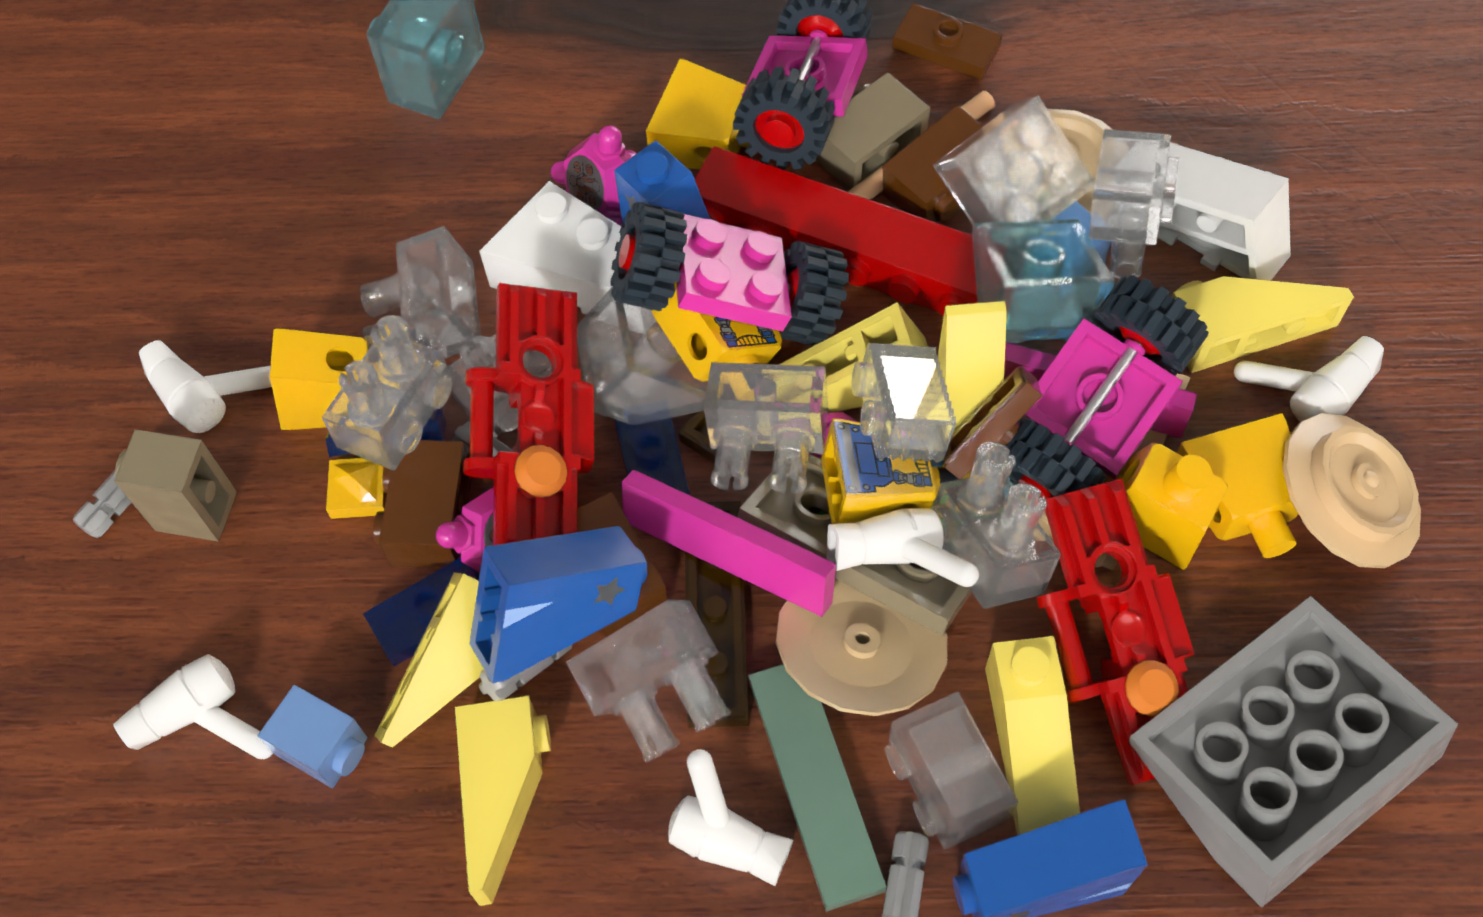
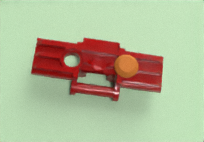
(555, 416)
(1137, 615)

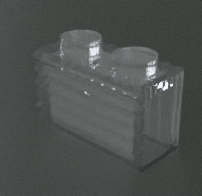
(904, 402)

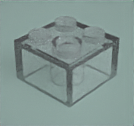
(1015, 168)

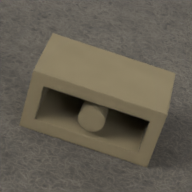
(874, 129)
(175, 484)

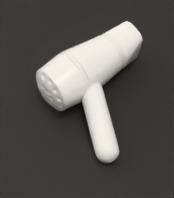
(1327, 390)
(190, 396)
(898, 538)
(186, 698)
(720, 836)

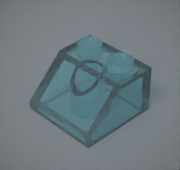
(425, 51)
(1042, 273)

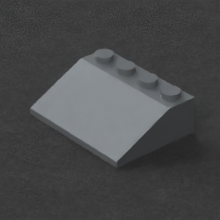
(1291, 747)

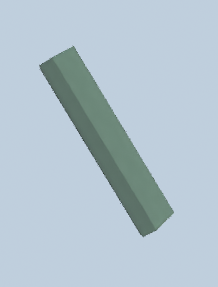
(817, 790)

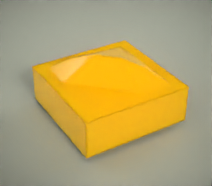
(354, 488)

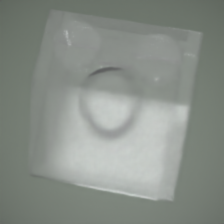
(634, 365)

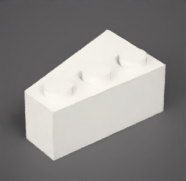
(1230, 214)
(555, 246)

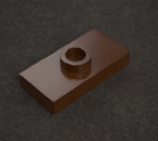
(947, 41)
(993, 420)

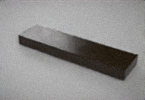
(721, 608)

